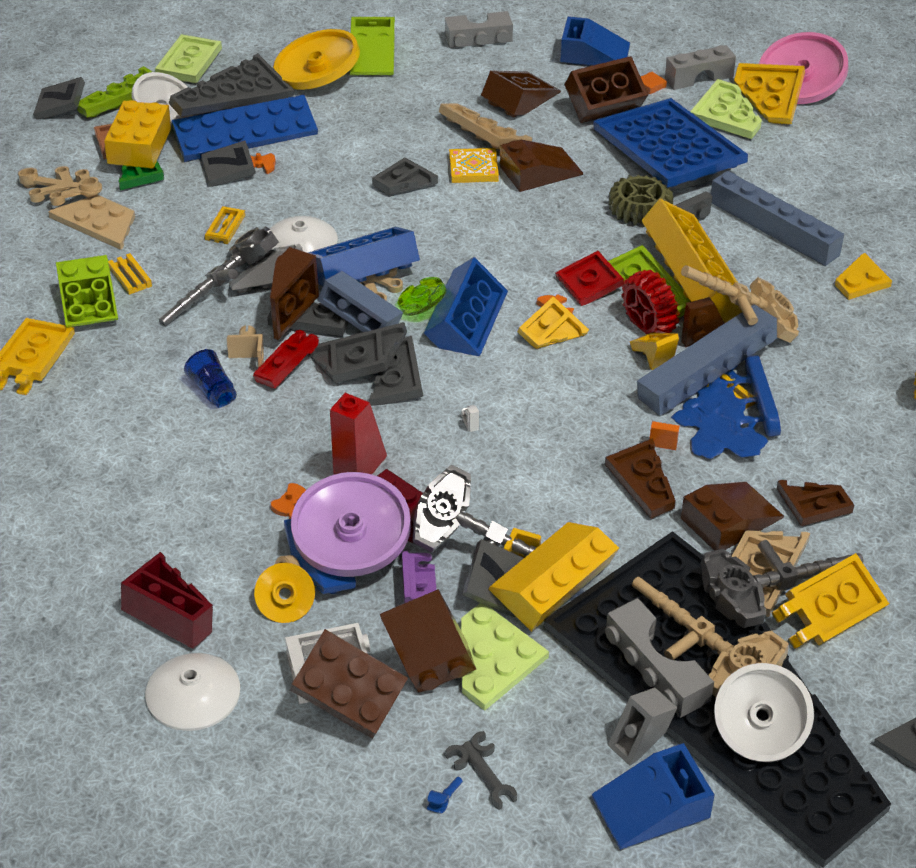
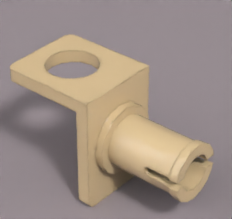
(246, 345)

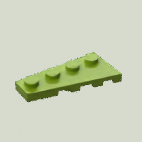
(111, 98)
(641, 259)

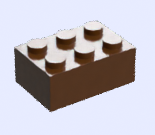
(606, 89)
(348, 683)

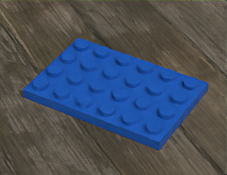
(670, 142)

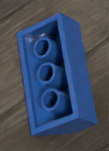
(368, 255)
(467, 309)

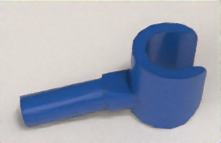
(439, 801)

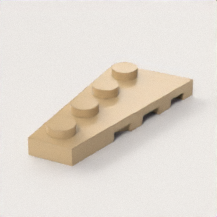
(484, 128)

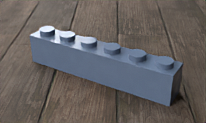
(777, 218)
(705, 361)

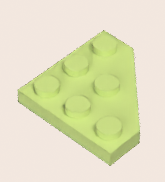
(727, 110)
(500, 655)

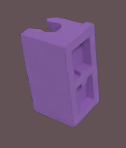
(417, 578)

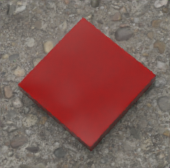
(590, 278)

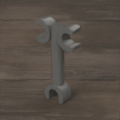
(473, 753)

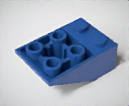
(590, 43)
(655, 797)

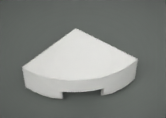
(470, 417)

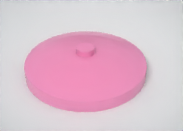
(821, 56)

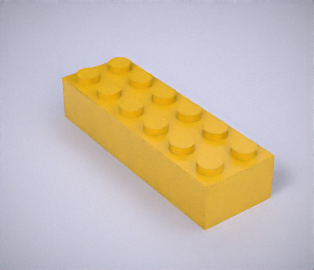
(684, 243)

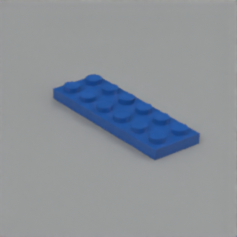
(255, 123)

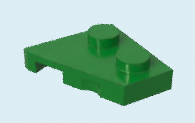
(138, 176)

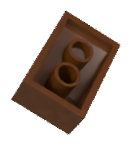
(517, 91)
(536, 164)
(292, 288)
(726, 511)
(428, 641)

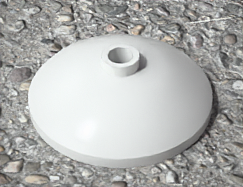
(157, 88)
(304, 230)
(768, 689)
(193, 702)

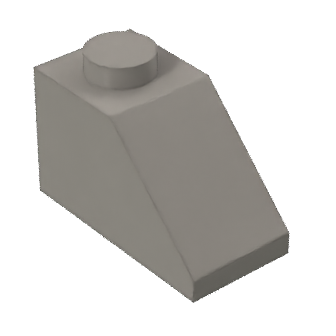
(641, 724)

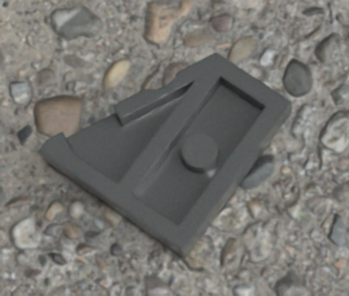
(403, 177)

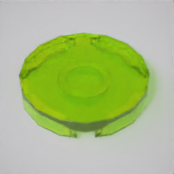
(422, 297)

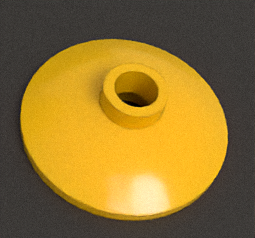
(281, 577)

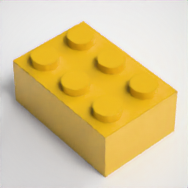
(137, 134)

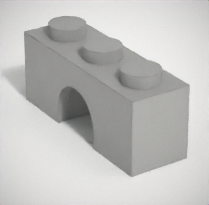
(462, 32)
(683, 68)

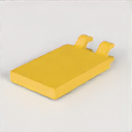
(32, 352)
(832, 601)

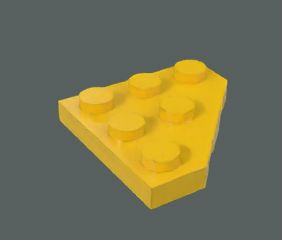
(771, 89)

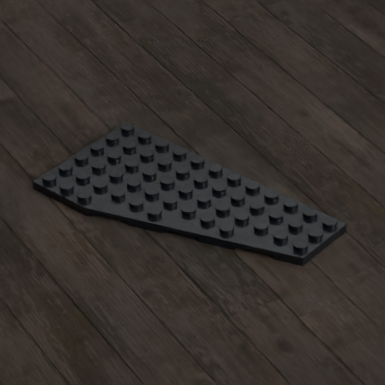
(814, 795)

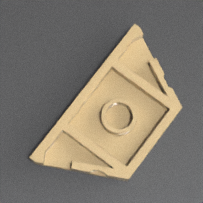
(97, 218)
(787, 548)

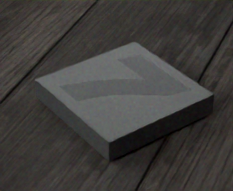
(59, 98)
(228, 163)
(486, 568)

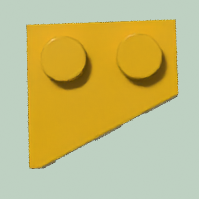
(862, 278)
(551, 325)

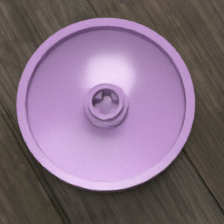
(351, 524)

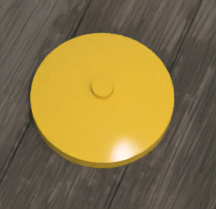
(317, 58)

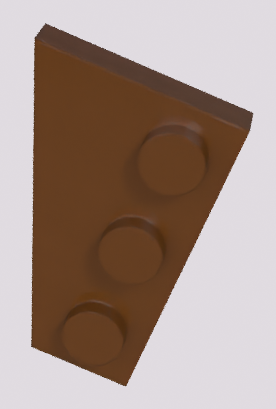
(642, 476)

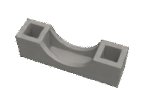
(679, 681)

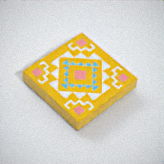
(473, 165)

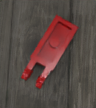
(285, 358)

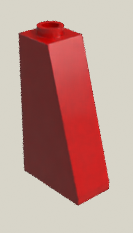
(355, 436)

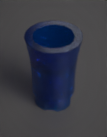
(208, 374)

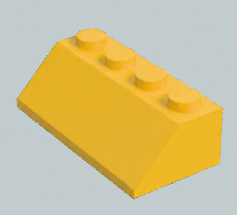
(554, 572)

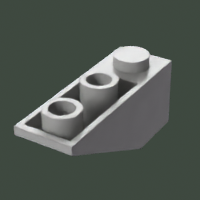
(260, 272)

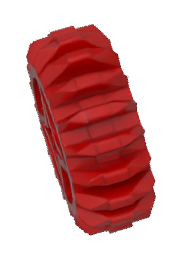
(650, 302)

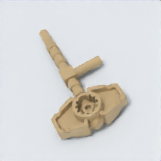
(761, 295)
(749, 650)

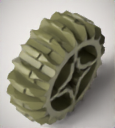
(635, 196)

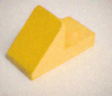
(657, 347)

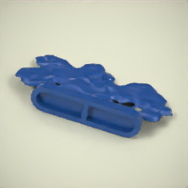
(721, 413)

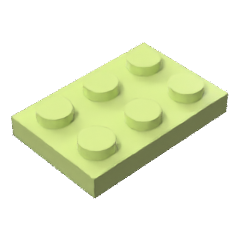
(189, 58)

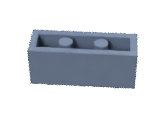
(357, 303)

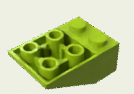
(376, 45)
(86, 291)

